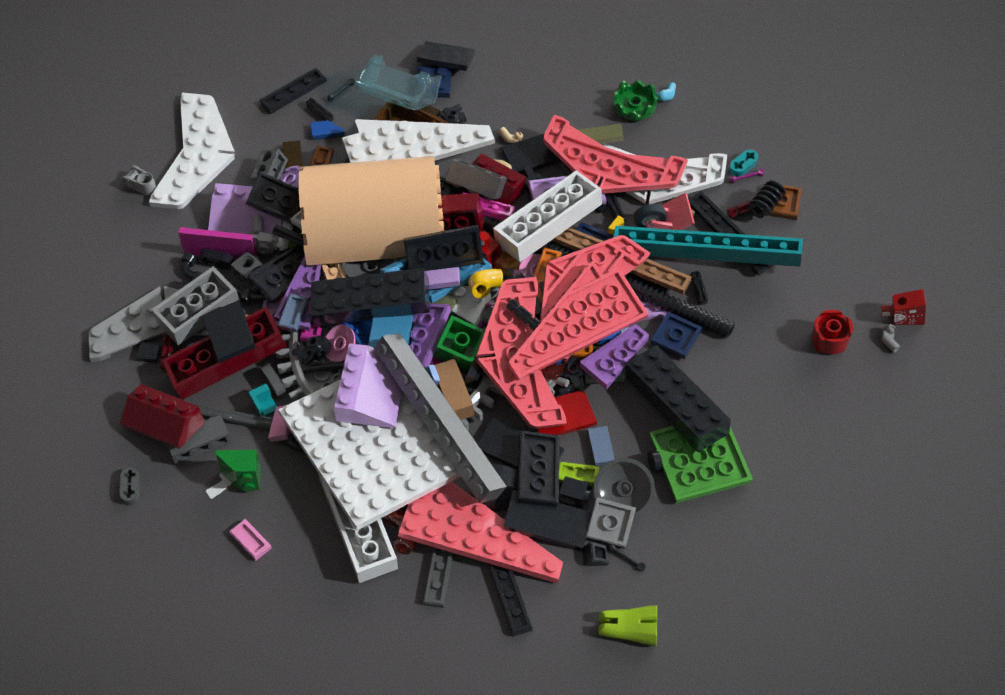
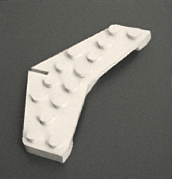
(203, 155)
(698, 175)

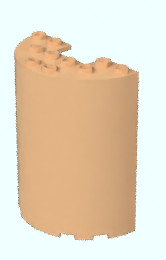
(367, 208)

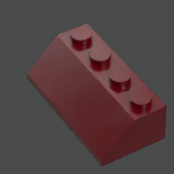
(161, 416)

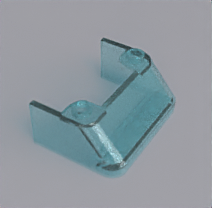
(398, 86)

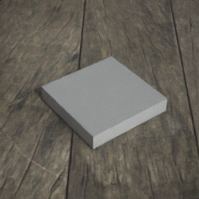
(611, 522)

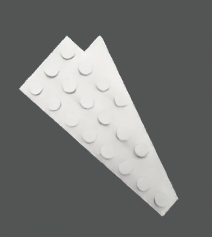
(413, 139)

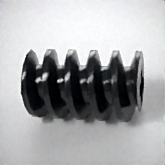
(766, 199)

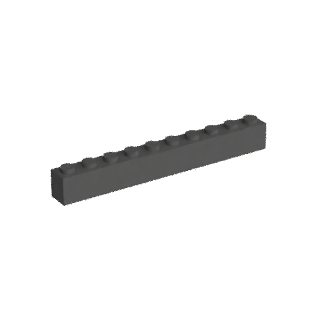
(440, 418)

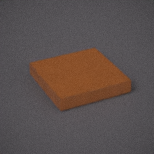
(789, 205)

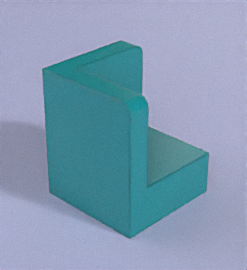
(262, 400)

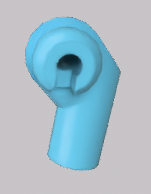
(667, 94)

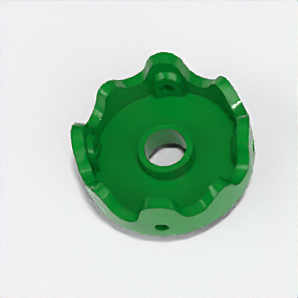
(637, 92)

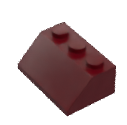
(515, 182)

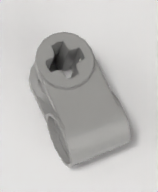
(139, 181)

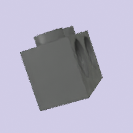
(270, 162)
(244, 266)

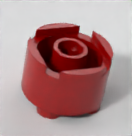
(831, 332)

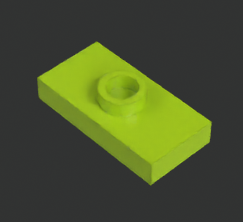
(578, 471)

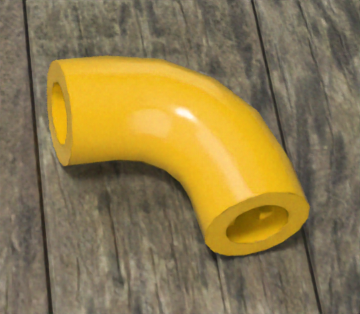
(483, 280)

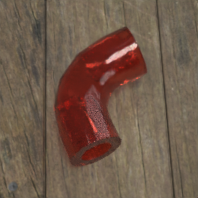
(395, 519)

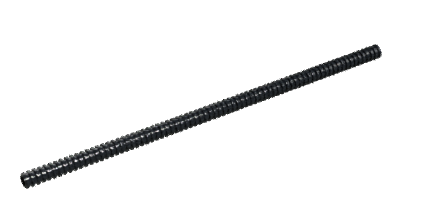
(648, 293)

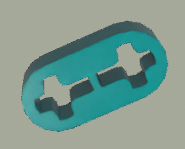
(741, 161)

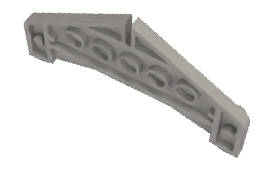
(130, 326)

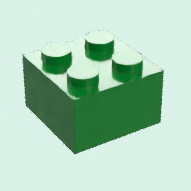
(459, 342)

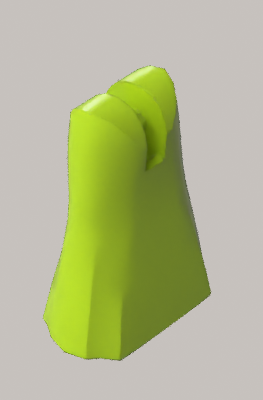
(630, 624)

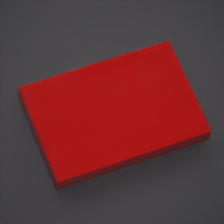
(577, 414)

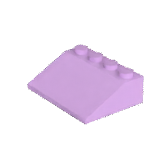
(231, 213)
(367, 390)

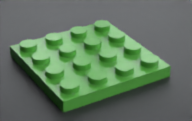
(701, 473)

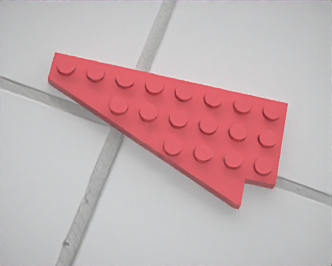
(584, 315)
(463, 526)

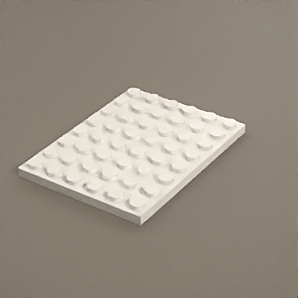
(368, 465)

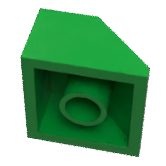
(240, 468)

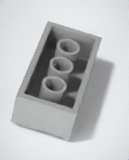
(183, 311)

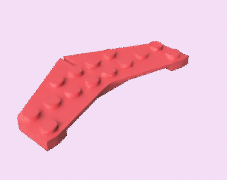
(615, 169)
(608, 255)
(502, 340)

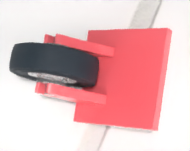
(672, 215)

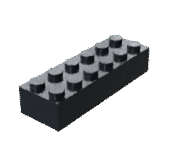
(370, 297)
(677, 398)

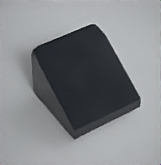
(595, 554)

